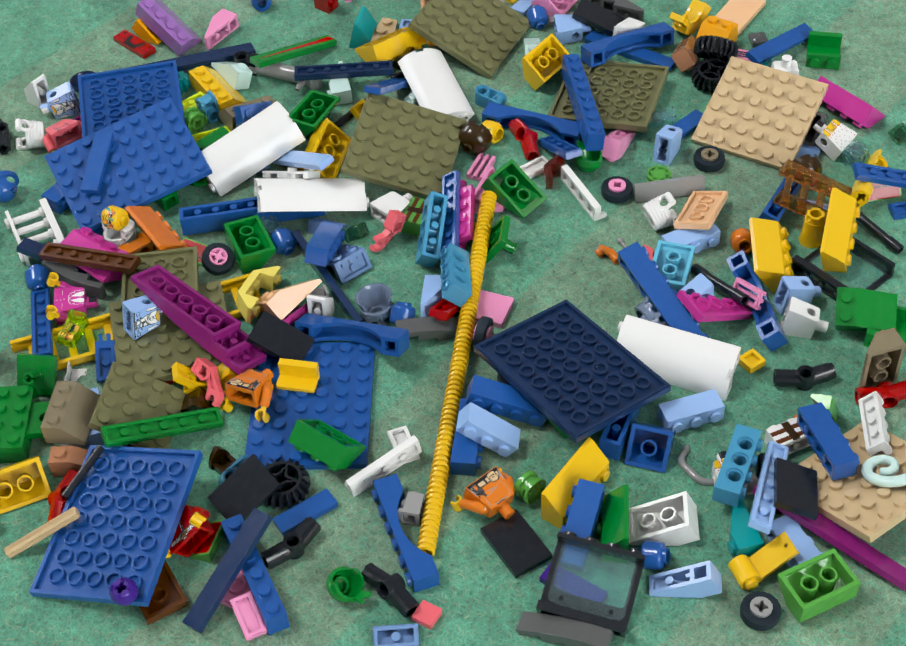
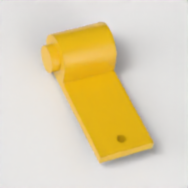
(753, 569)

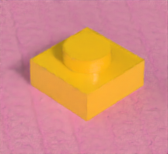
(357, 108)
(751, 361)

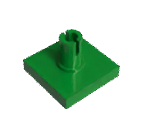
(499, 238)
(38, 371)

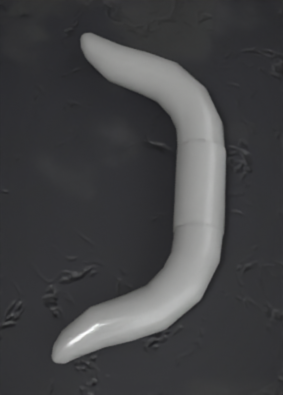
(690, 471)

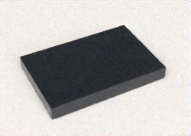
(597, 17)
(279, 338)
(245, 489)
(795, 489)
(516, 544)

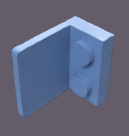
(349, 262)

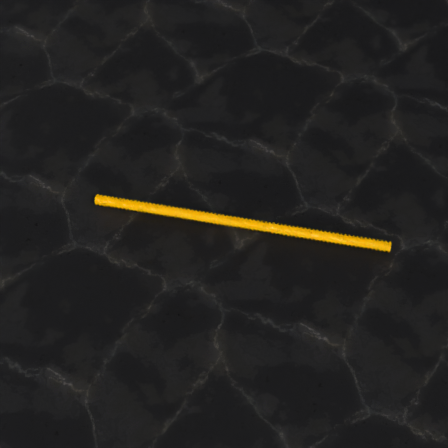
(456, 380)

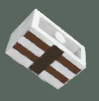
(788, 435)

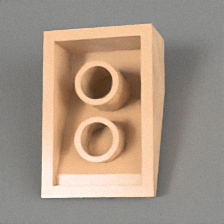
(284, 300)

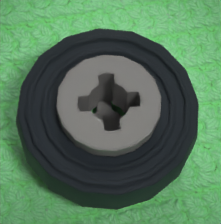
(752, 612)

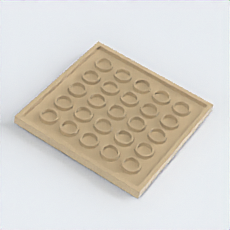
(760, 113)
(854, 501)

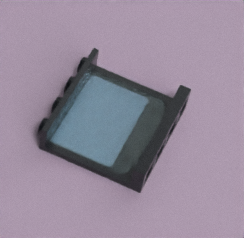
(866, 271)
(592, 582)

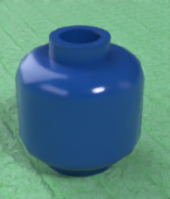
(261, 5)
(537, 17)
(283, 241)
(36, 277)
(401, 311)
(656, 555)

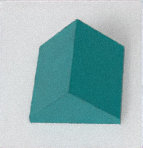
(363, 28)

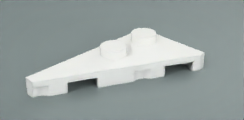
(292, 173)

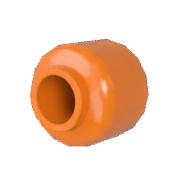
(741, 240)

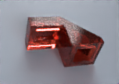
(552, 169)

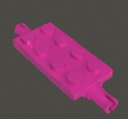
(467, 205)

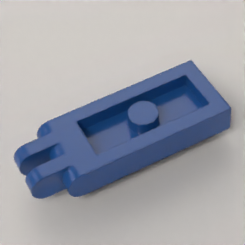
(104, 357)

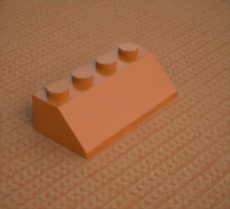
(154, 228)

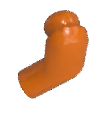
(611, 253)

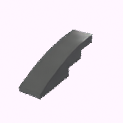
(622, 8)
(70, 275)
(429, 328)
(563, 630)

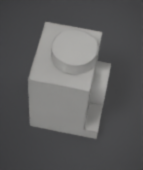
(412, 509)

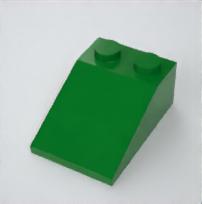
(514, 189)
(865, 309)

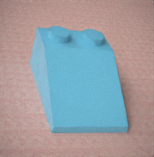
(674, 262)

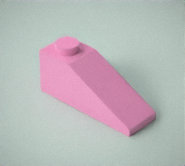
(220, 27)
(616, 144)

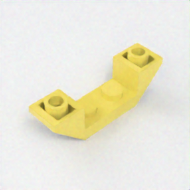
(261, 278)

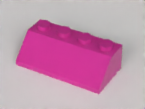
(850, 106)
(88, 239)

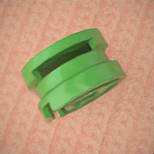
(195, 120)
(658, 173)
(529, 487)

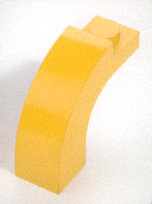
(692, 18)
(190, 382)

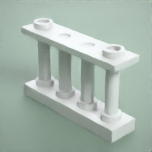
(48, 221)

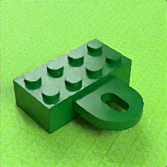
(19, 421)

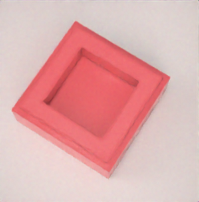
(426, 614)

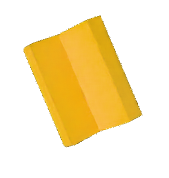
(298, 375)

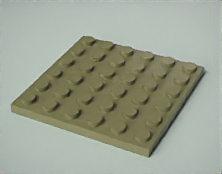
(472, 30)
(622, 93)
(402, 146)
(163, 345)

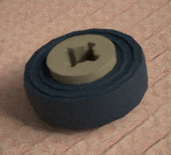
(709, 159)

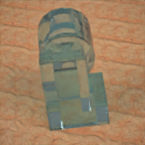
(663, 118)

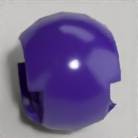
(123, 591)

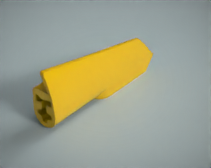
(864, 188)

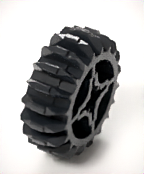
(715, 47)
(708, 74)
(291, 490)

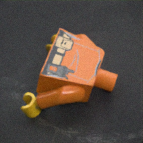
(250, 389)
(488, 495)

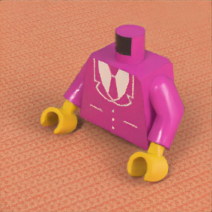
(67, 298)

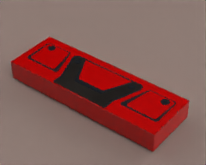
(134, 44)

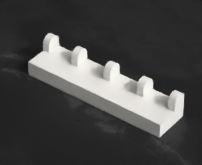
(581, 193)
(874, 424)
(383, 466)

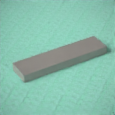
(676, 186)

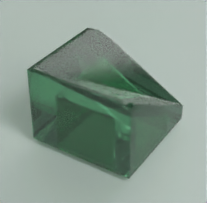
(898, 133)
(356, 232)

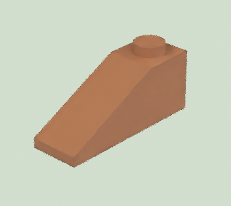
(684, 54)
(65, 458)

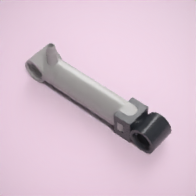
(278, 71)

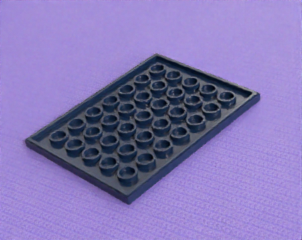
(572, 370)

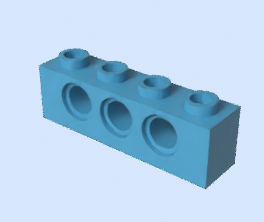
(431, 229)
(455, 274)
(737, 465)

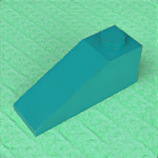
(742, 538)

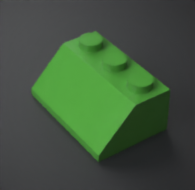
(817, 585)

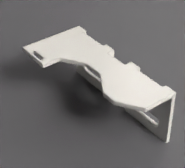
(75, 373)

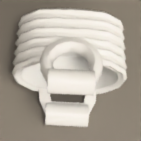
(33, 134)
(660, 216)
(125, 235)

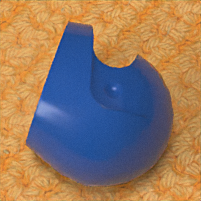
(7, 189)

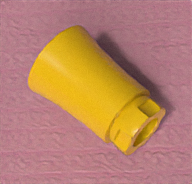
(813, 228)

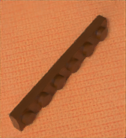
(90, 258)

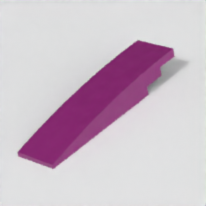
(199, 318)

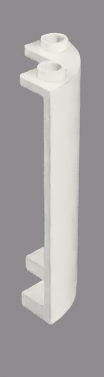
(435, 83)
(251, 148)
(310, 194)
(681, 356)

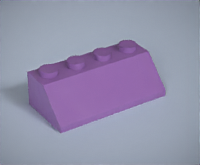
(167, 26)

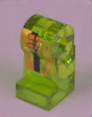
(73, 328)

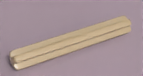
(42, 532)

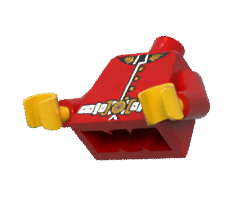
(191, 531)

